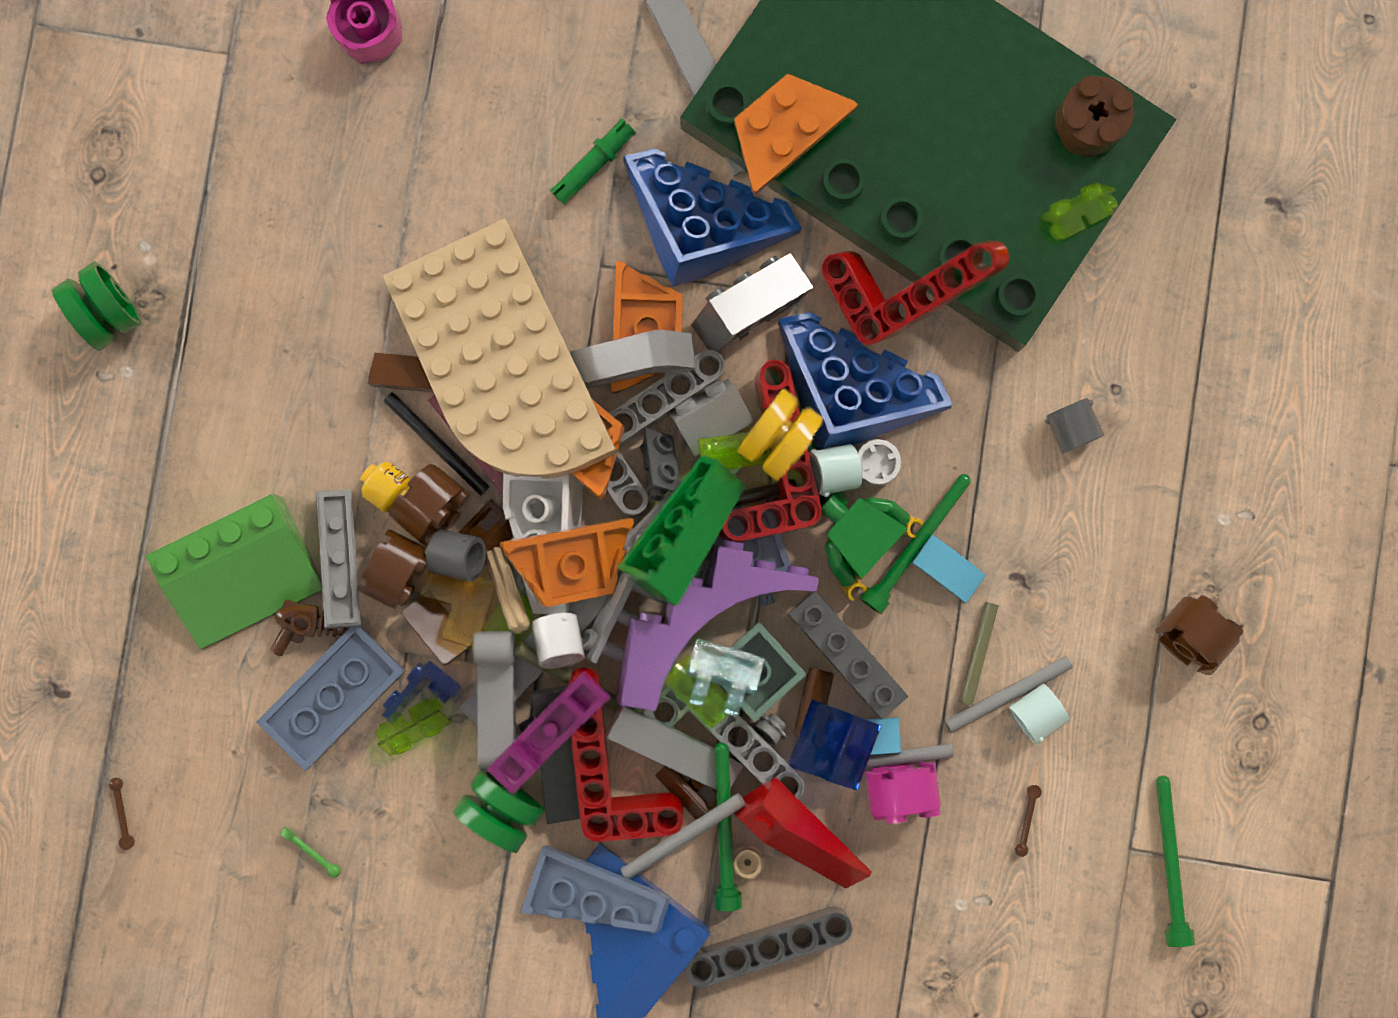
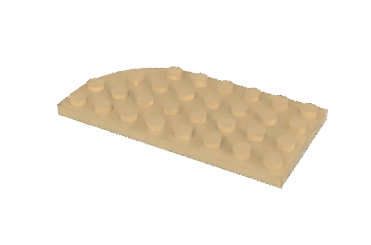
(498, 357)

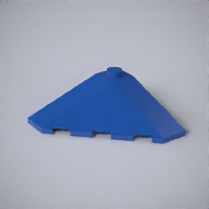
(702, 222)
(854, 386)
(638, 965)

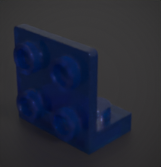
(440, 686)

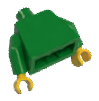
(862, 537)

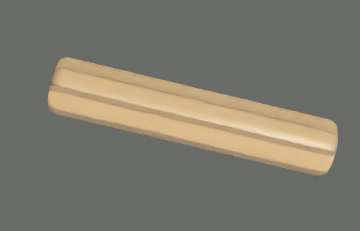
(507, 590)

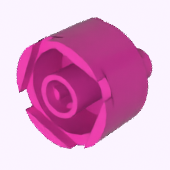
(366, 41)
(903, 791)

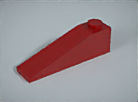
(794, 830)

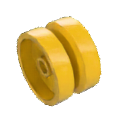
(784, 437)

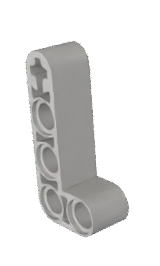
(635, 356)
(495, 694)

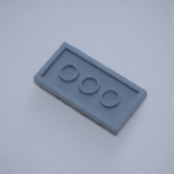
(331, 696)

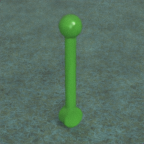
(333, 870)

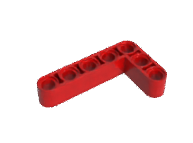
(912, 297)
(789, 495)
(615, 808)

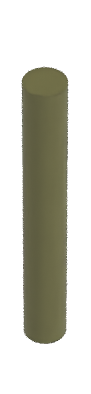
(978, 653)

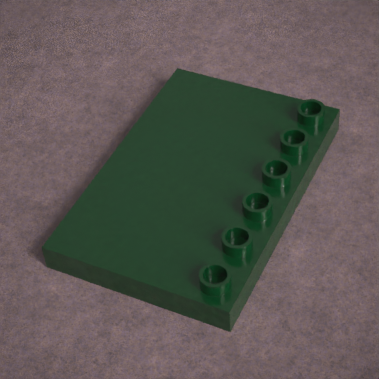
(944, 140)

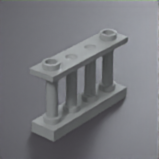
(595, 639)

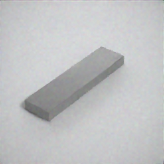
(338, 559)
(667, 746)

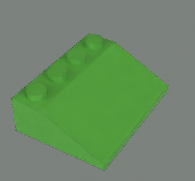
(236, 570)

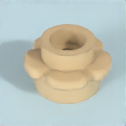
(750, 871)

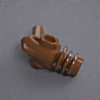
(296, 623)

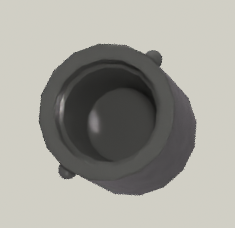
(1075, 425)
(456, 555)

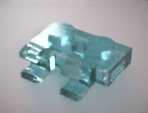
(724, 667)

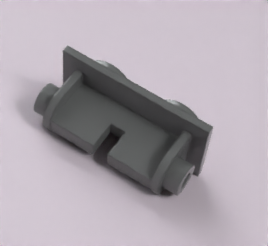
(661, 463)

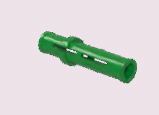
(602, 152)

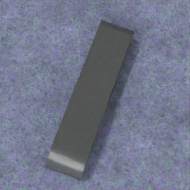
(786, 950)

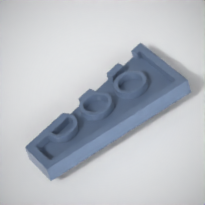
(585, 892)

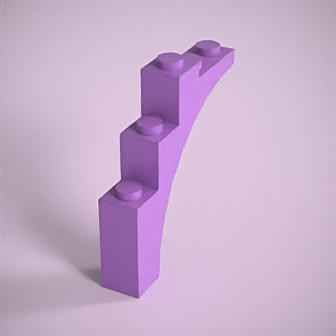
(655, 644)

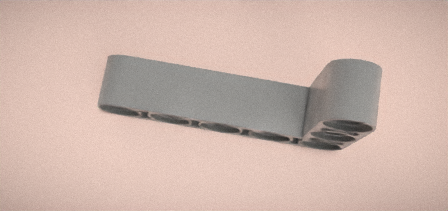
(634, 409)
(744, 752)

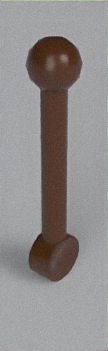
(1033, 792)
(126, 841)

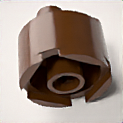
(1096, 97)
(429, 504)
(393, 570)
(1199, 633)

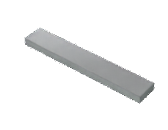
(685, 46)

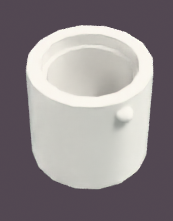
(879, 462)
(557, 640)

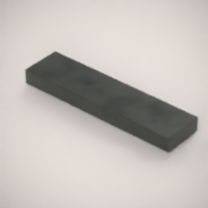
(558, 770)

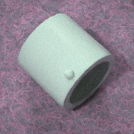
(836, 469)
(1039, 714)

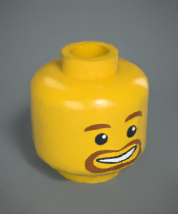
(383, 485)

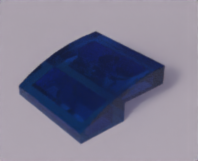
(834, 745)

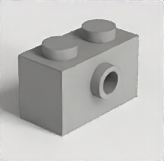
(711, 414)

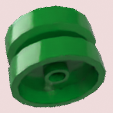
(96, 306)
(497, 812)

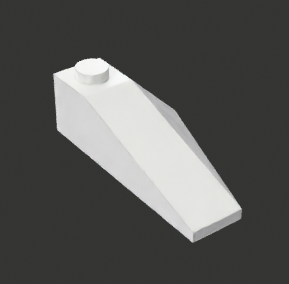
(539, 508)

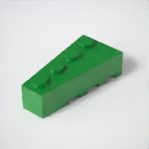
(683, 531)

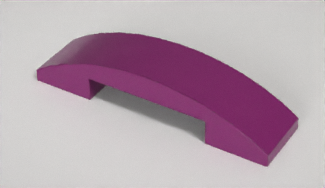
(548, 732)

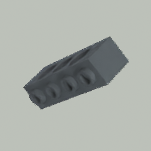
(847, 655)

